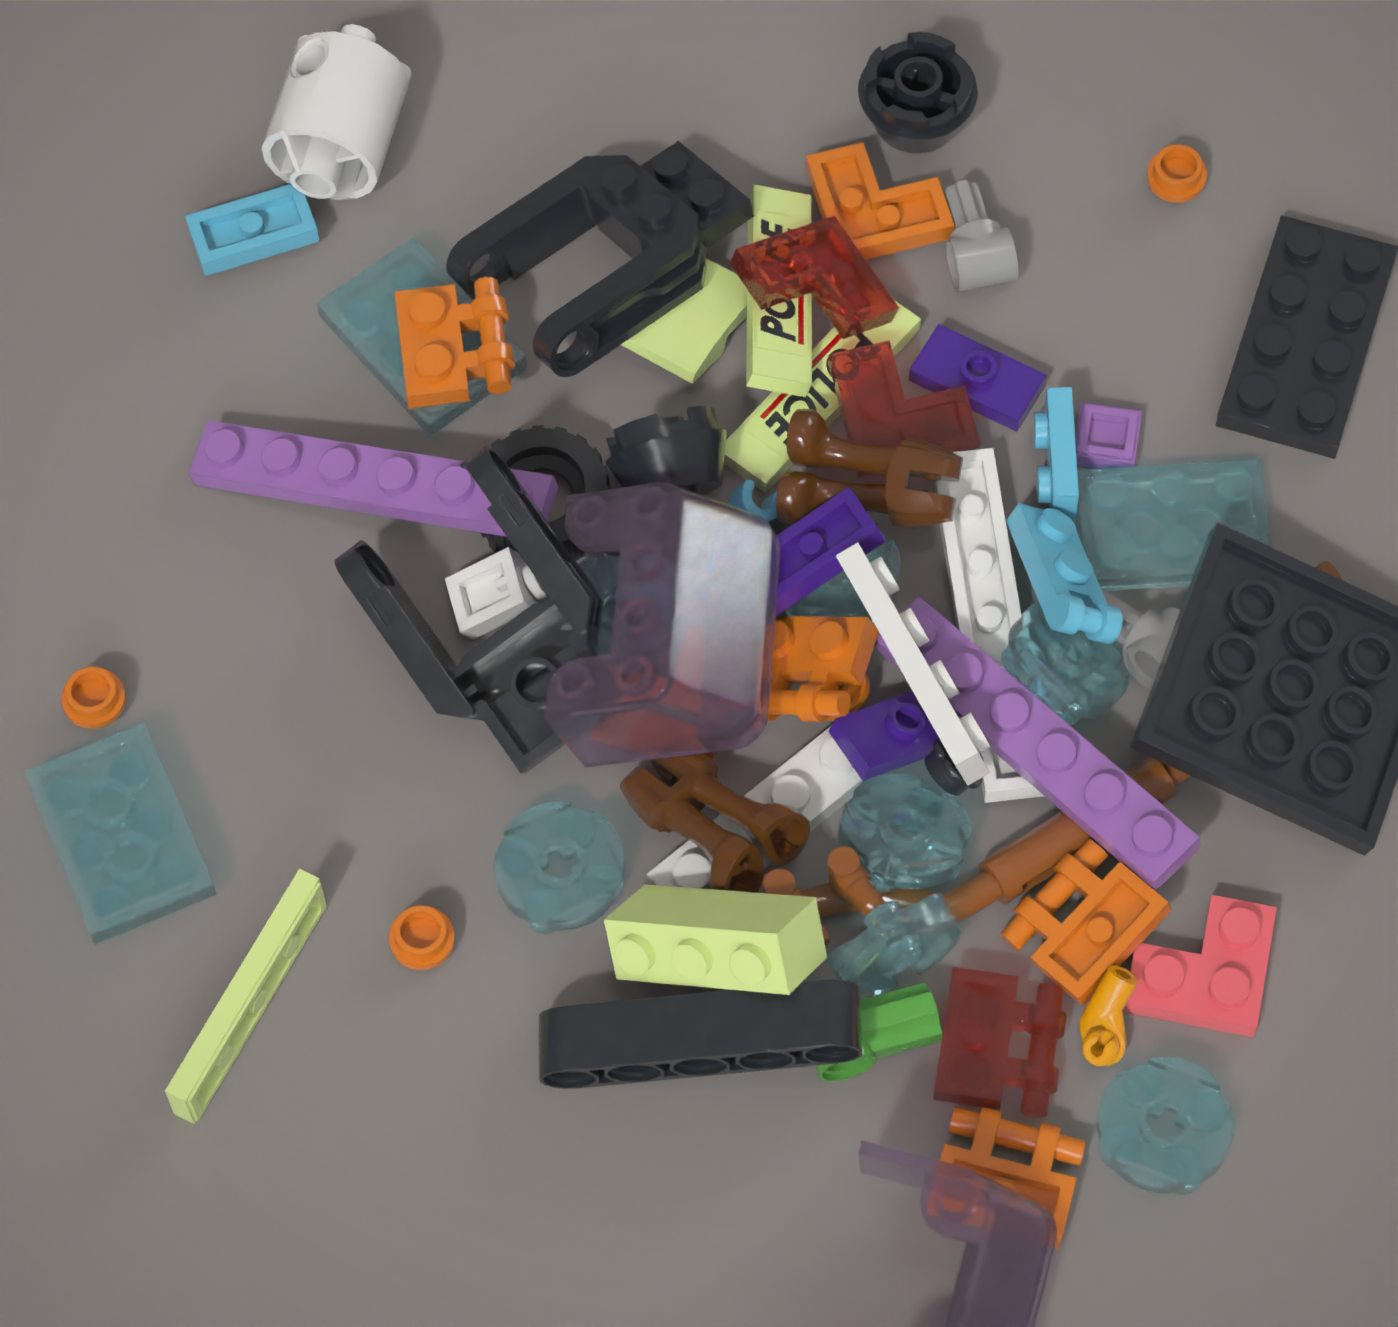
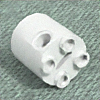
(336, 114)

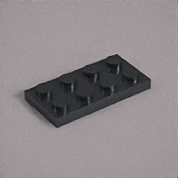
(1307, 337)

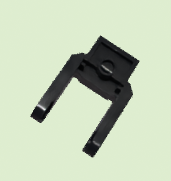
(654, 212)
(511, 670)

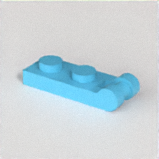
(1062, 574)

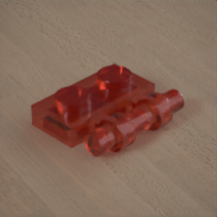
(977, 1041)

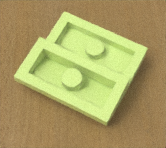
(696, 330)

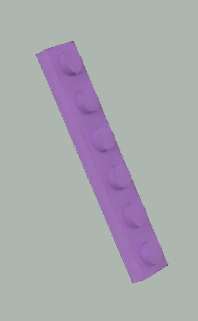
(352, 477)
(1056, 756)

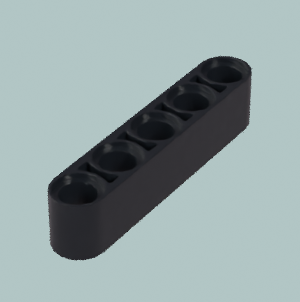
(699, 1035)

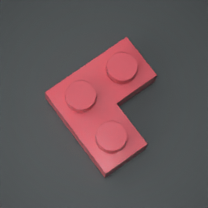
(1212, 988)

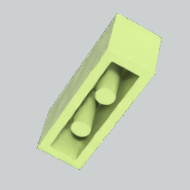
(716, 938)

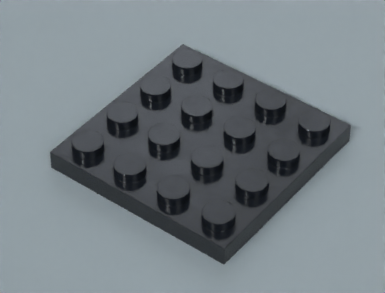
(1281, 690)

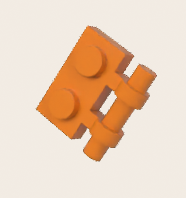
(433, 346)
(820, 657)
(1098, 932)
(1033, 1181)

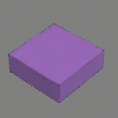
(1107, 436)

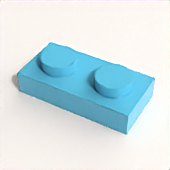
(251, 229)
(1056, 434)

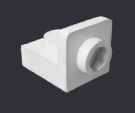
(492, 592)

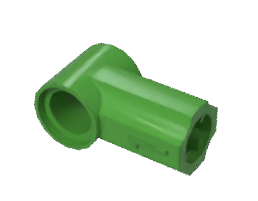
(890, 1026)

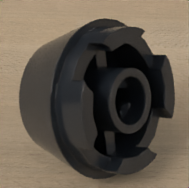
(917, 92)
(670, 451)

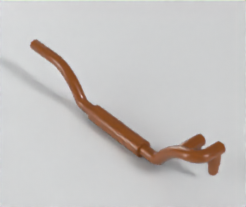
(1001, 875)

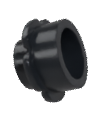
(945, 772)

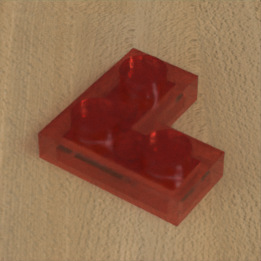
(818, 262)
(881, 416)

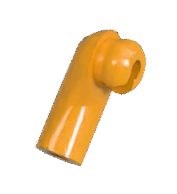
(1103, 1018)

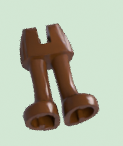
(816, 447)
(736, 863)

